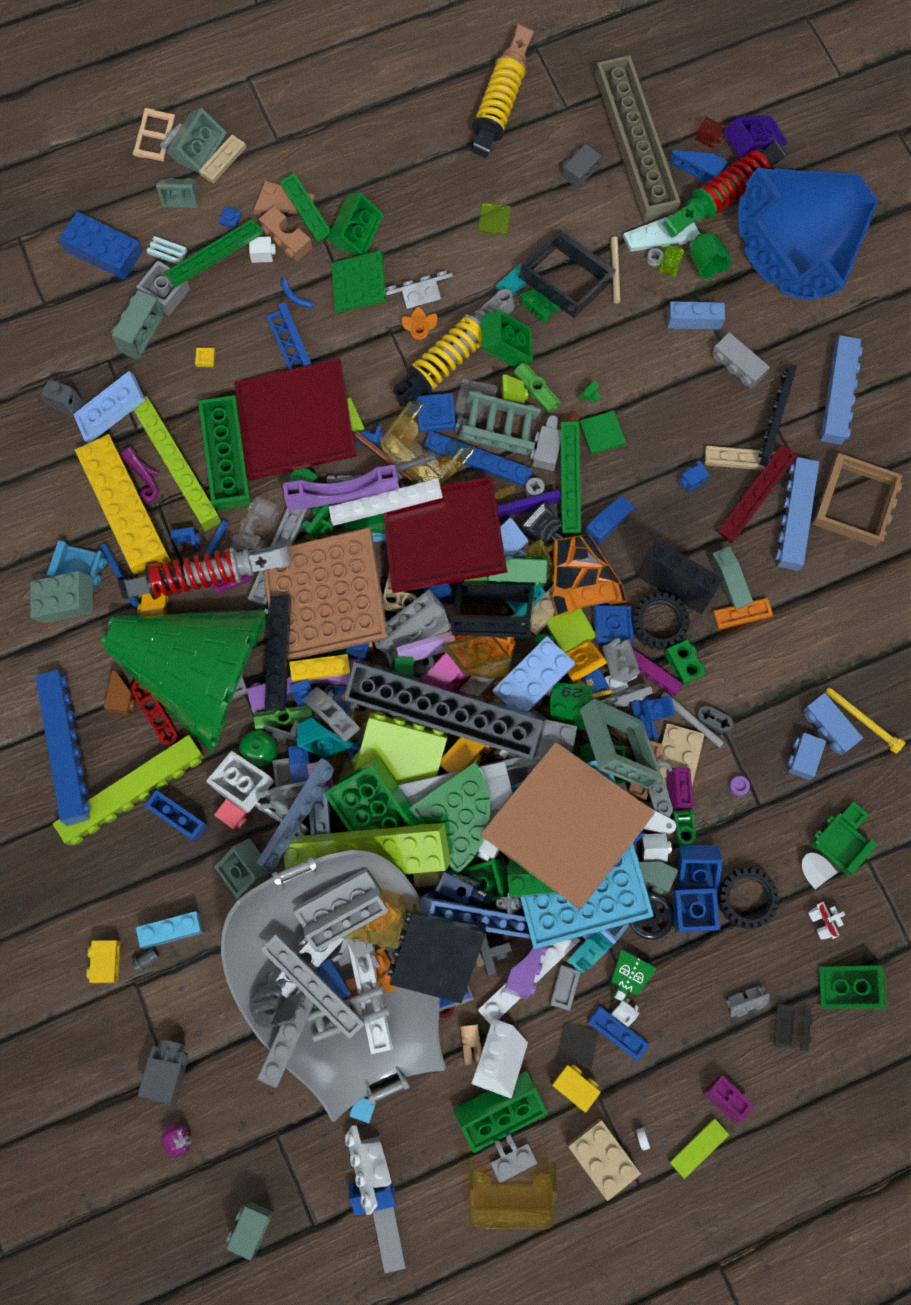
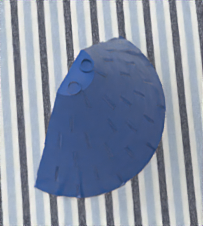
(804, 228)

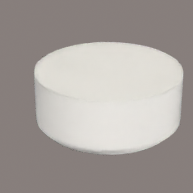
(642, 1139)

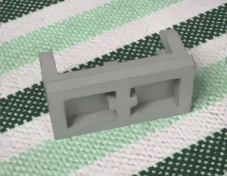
(621, 660)

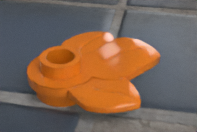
(421, 322)

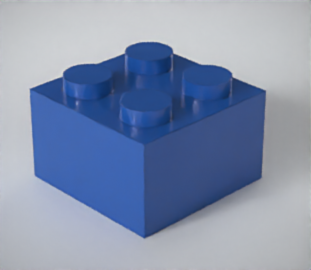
(695, 910)

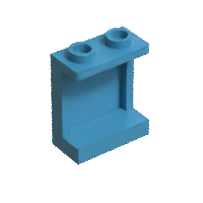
(72, 559)

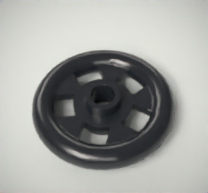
(667, 916)

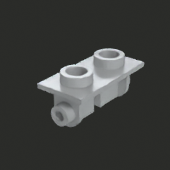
(511, 904)
(756, 999)

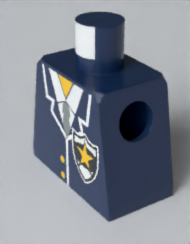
(461, 887)

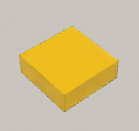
(205, 357)

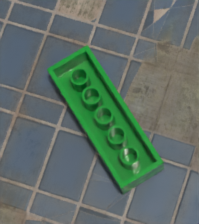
(224, 453)

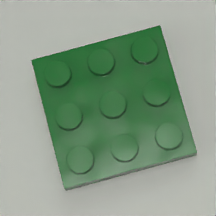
(359, 282)

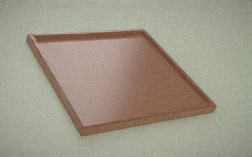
(567, 825)

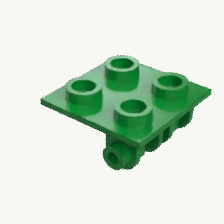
(539, 304)

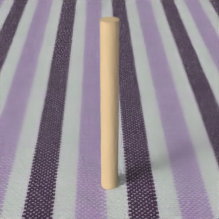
(615, 264)

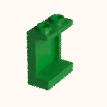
(842, 844)

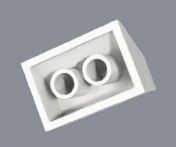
(500, 1059)

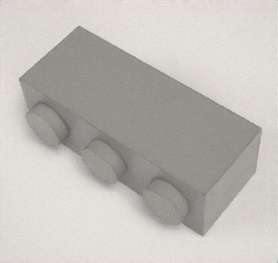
(740, 361)

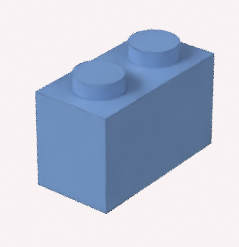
(806, 756)

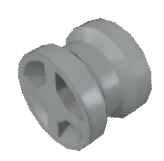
(536, 483)

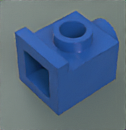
(693, 477)

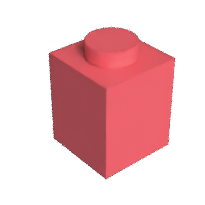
(231, 815)

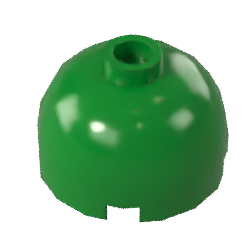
(258, 748)

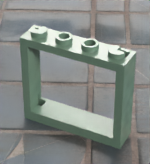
(646, 770)

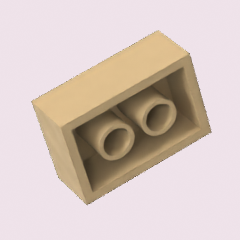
(603, 1159)

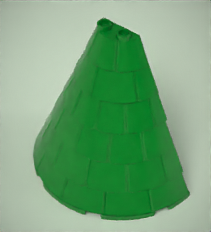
(188, 661)

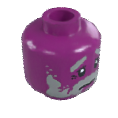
(176, 1140)

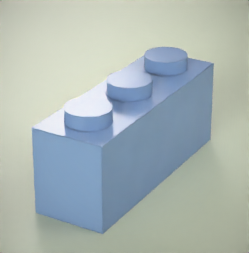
(695, 315)
(832, 724)

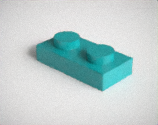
(512, 281)

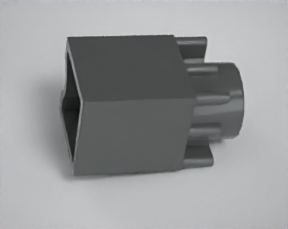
(164, 1073)

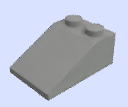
(555, 732)

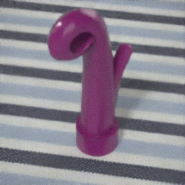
(130, 457)

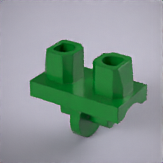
(320, 524)

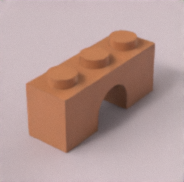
(294, 244)

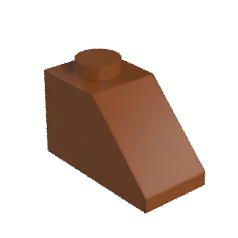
(119, 697)

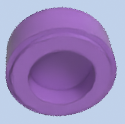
(739, 786)

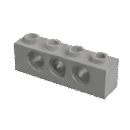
(312, 961)

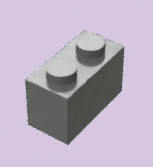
(581, 165)

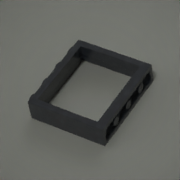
(578, 254)
(493, 625)

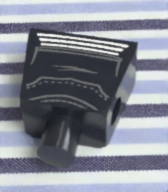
(542, 525)

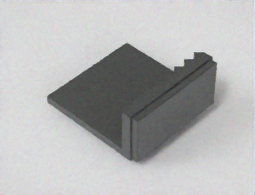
(283, 735)

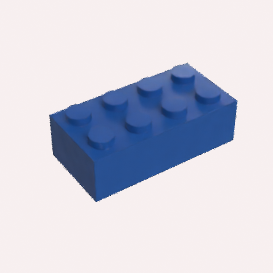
(100, 245)

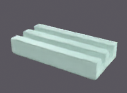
(167, 248)

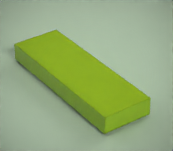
(699, 1148)

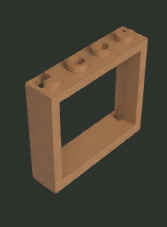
(870, 471)

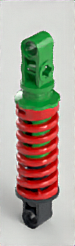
(723, 188)

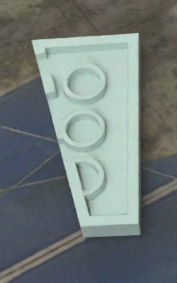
(656, 235)

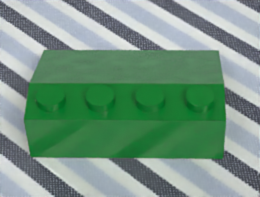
(370, 799)

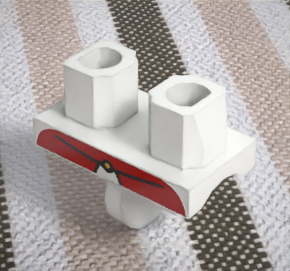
(822, 912)

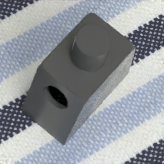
(58, 397)

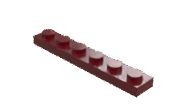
(757, 493)

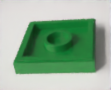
(602, 432)

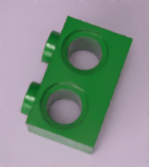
(680, 664)

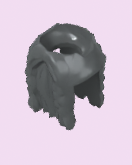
(271, 998)

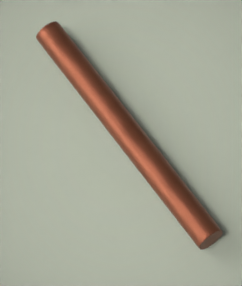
(383, 456)

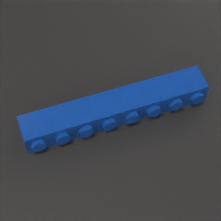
(62, 748)

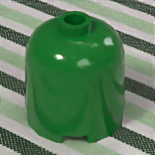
(709, 255)

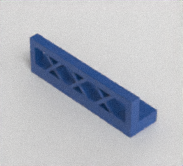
(294, 336)

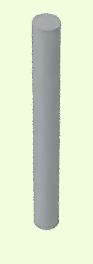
(695, 722)

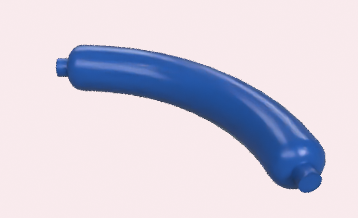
(299, 301)

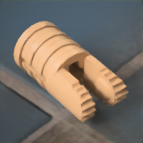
(470, 1039)

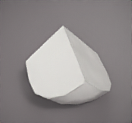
(817, 869)

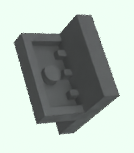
(499, 953)

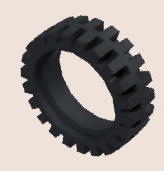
(669, 601)
(768, 885)

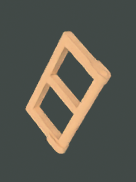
(142, 132)

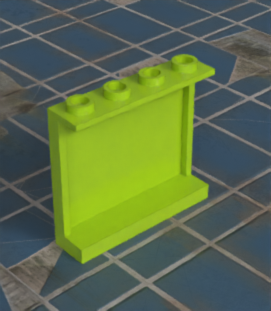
(405, 748)

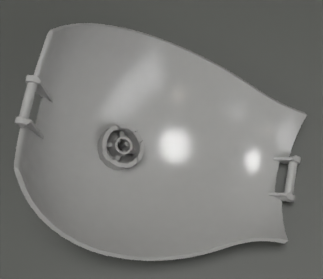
(335, 1067)

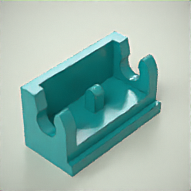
(590, 951)

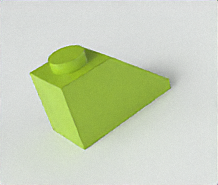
(513, 390)

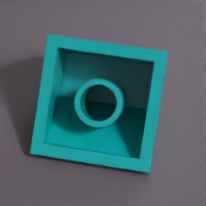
(320, 739)

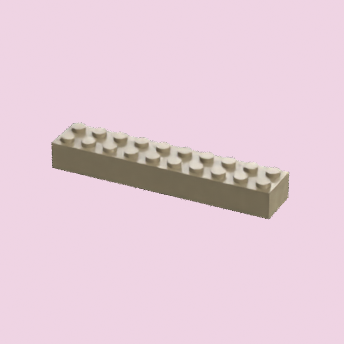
(637, 138)

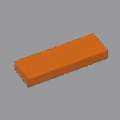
(753, 612)

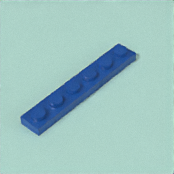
(479, 459)

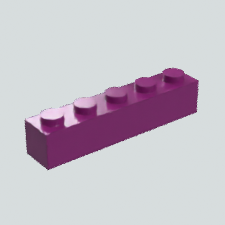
(657, 675)

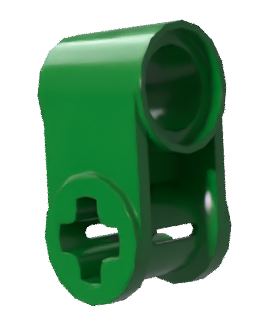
(684, 823)

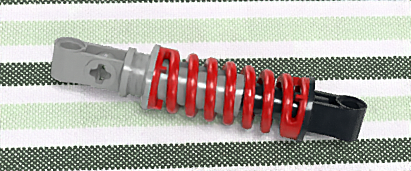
(202, 572)

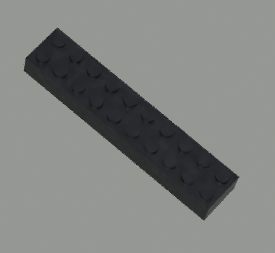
(445, 709)

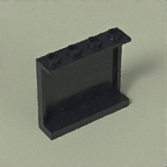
(679, 576)
(436, 955)

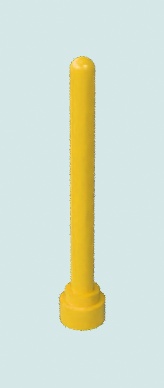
(894, 743)

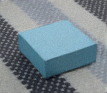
(362, 1110)

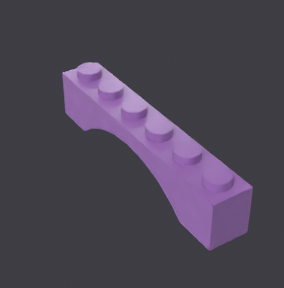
(307, 494)
(257, 691)
(522, 976)

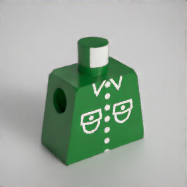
(630, 975)

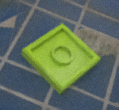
(570, 630)

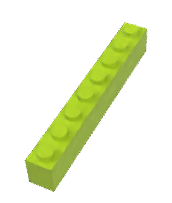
(177, 465)
(133, 788)

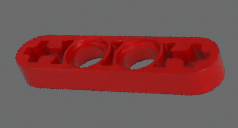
(153, 714)

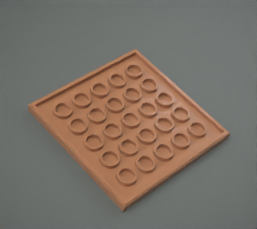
(331, 593)

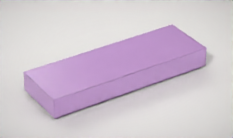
(425, 647)

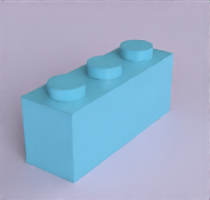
(169, 930)

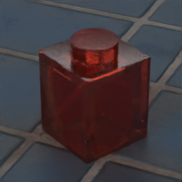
(710, 133)

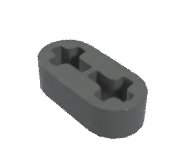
(712, 723)

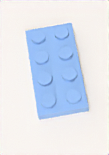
(109, 407)
(534, 676)

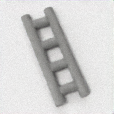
(354, 1001)

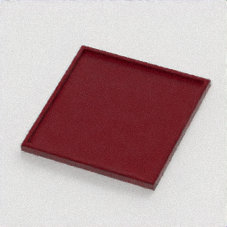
(295, 419)
(446, 538)

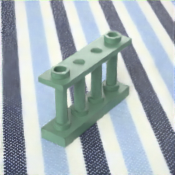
(488, 436)

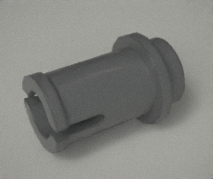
(144, 961)

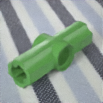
(543, 395)
(271, 718)

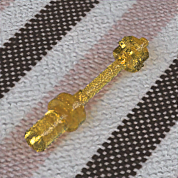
(501, 493)

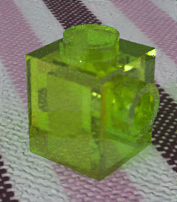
(671, 260)

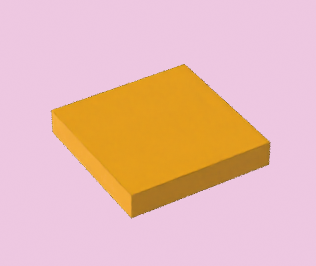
(586, 660)

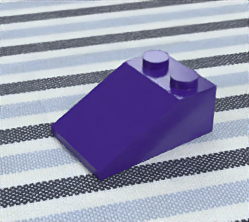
(753, 132)

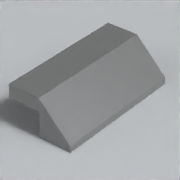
(416, 622)
(340, 910)

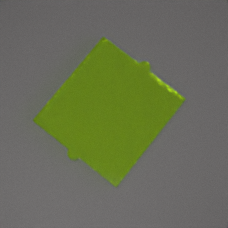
(494, 219)

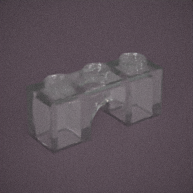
(260, 513)

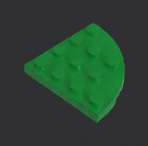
(465, 810)

